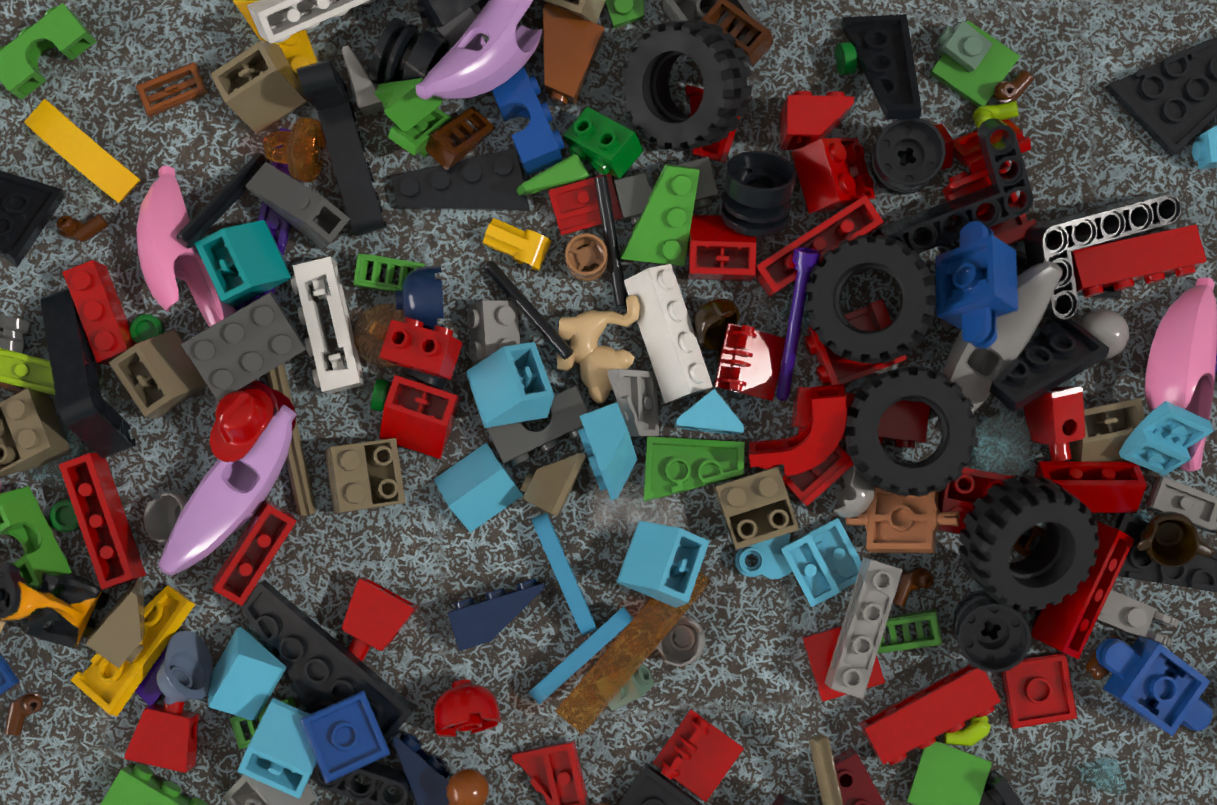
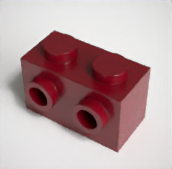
(855, 781)

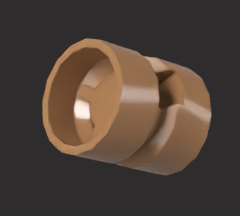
(586, 257)

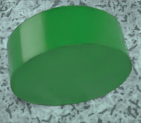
(846, 58)
(145, 327)
(379, 395)
(63, 516)

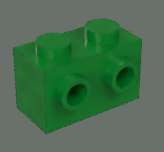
(603, 143)

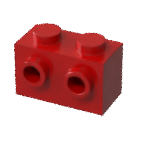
(420, 348)

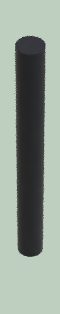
(611, 241)
(528, 310)

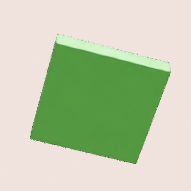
(979, 84)
(948, 777)

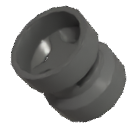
(12, 333)

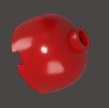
(465, 709)

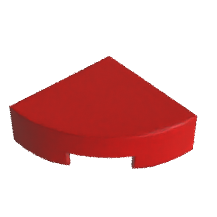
(948, 160)

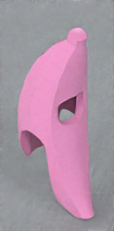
(164, 258)
(1185, 359)

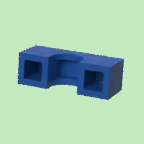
(537, 143)

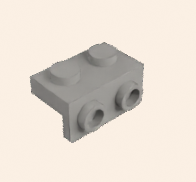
(491, 327)

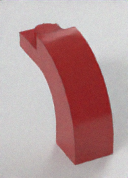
(814, 442)

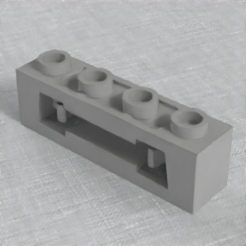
(863, 627)

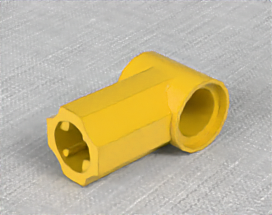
(521, 245)

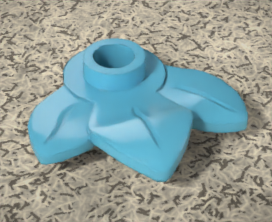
(769, 558)

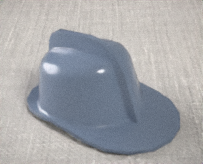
(185, 668)

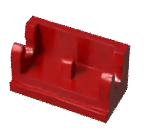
(812, 483)

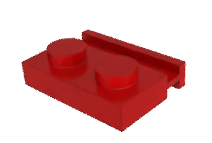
(968, 149)
(578, 207)

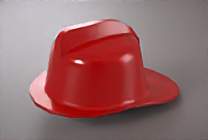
(239, 423)

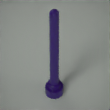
(804, 263)

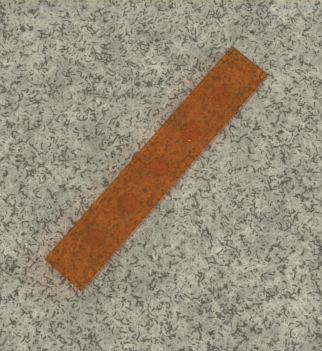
(623, 659)

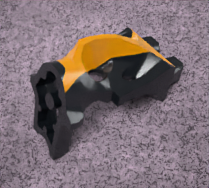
(66, 606)

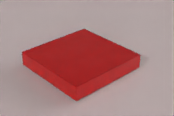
(820, 650)
(1039, 691)

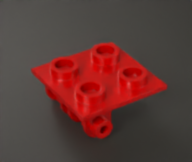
(749, 361)
(698, 755)

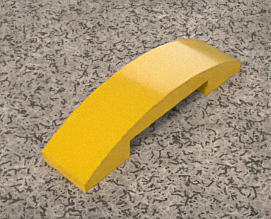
(81, 151)

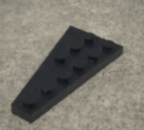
(1173, 96)
(24, 213)
(317, 663)

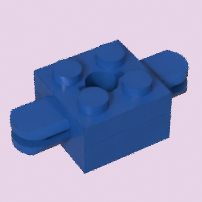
(976, 284)
(1155, 684)

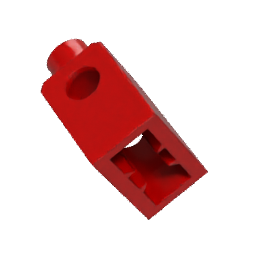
(1057, 420)
(374, 617)
(165, 737)

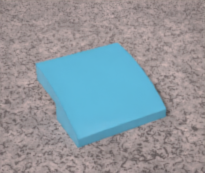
(1163, 438)
(823, 561)

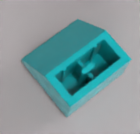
(243, 262)

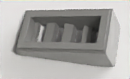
(361, 84)

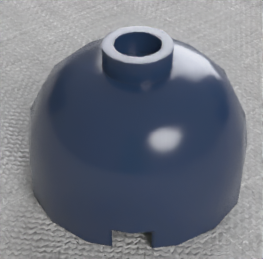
(422, 296)

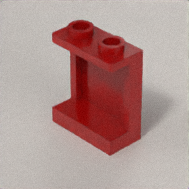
(963, 184)
(839, 370)

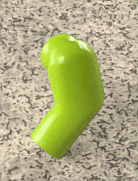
(1001, 111)
(970, 735)

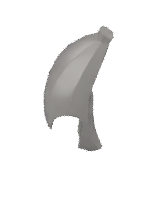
(977, 368)

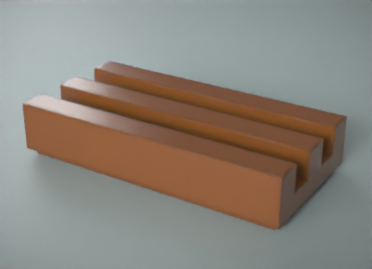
(176, 100)

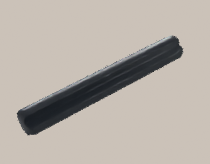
(220, 202)

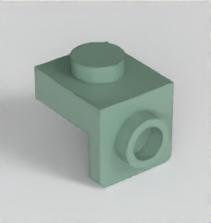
(963, 45)
(634, 688)

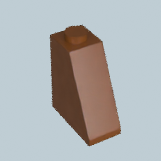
(568, 53)

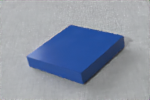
(345, 737)

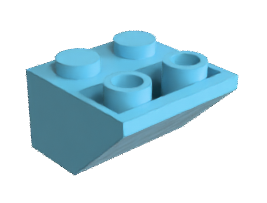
(511, 386)
(608, 448)
(663, 562)
(280, 750)

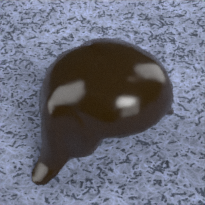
(711, 323)
(1172, 540)

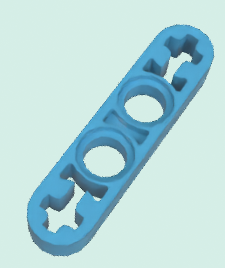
(564, 574)
(581, 655)

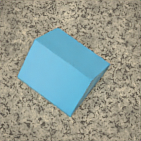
(710, 415)
(477, 487)
(244, 677)

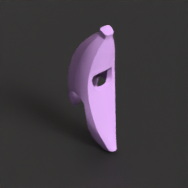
(479, 66)
(228, 497)

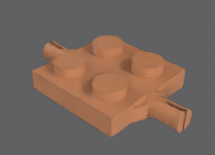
(903, 522)

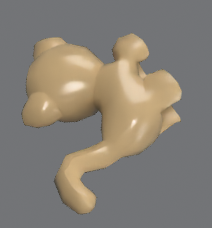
(596, 360)

